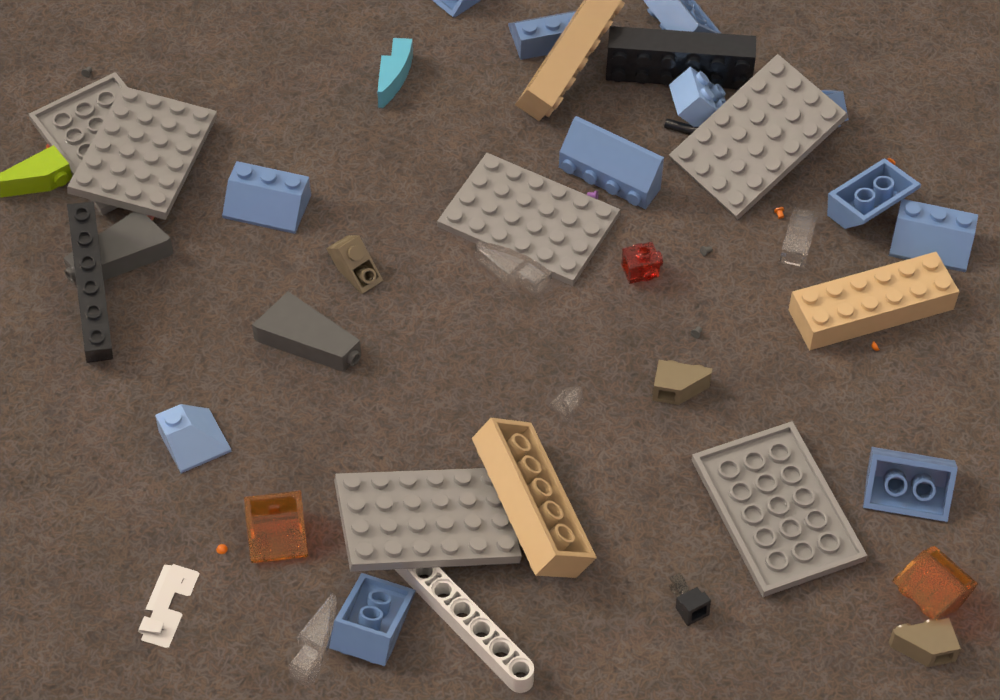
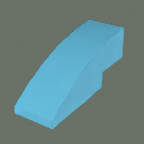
(394, 70)

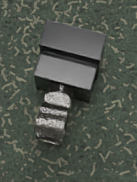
(691, 604)

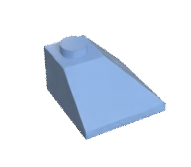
(191, 436)

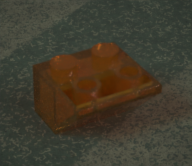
(276, 526)
(935, 583)

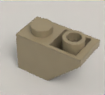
(355, 263)
(679, 381)
(928, 642)

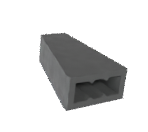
(127, 246)
(307, 334)

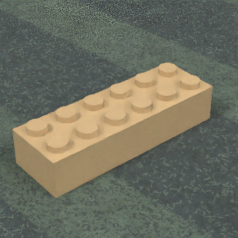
(568, 57)
(873, 300)
(533, 498)

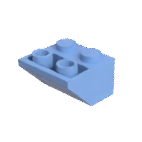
(696, 96)

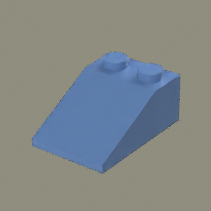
(371, 619)

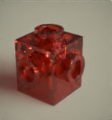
(641, 262)

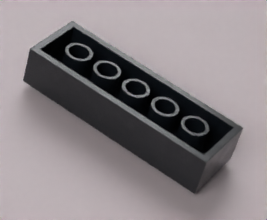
(664, 55)

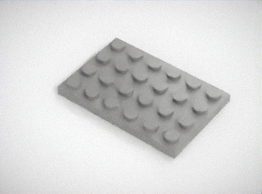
(75, 119)
(758, 136)
(142, 152)
(530, 216)
(778, 509)
(423, 520)

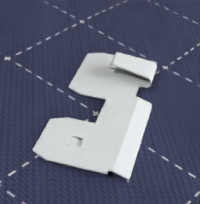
(162, 617)

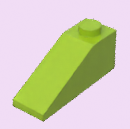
(36, 174)

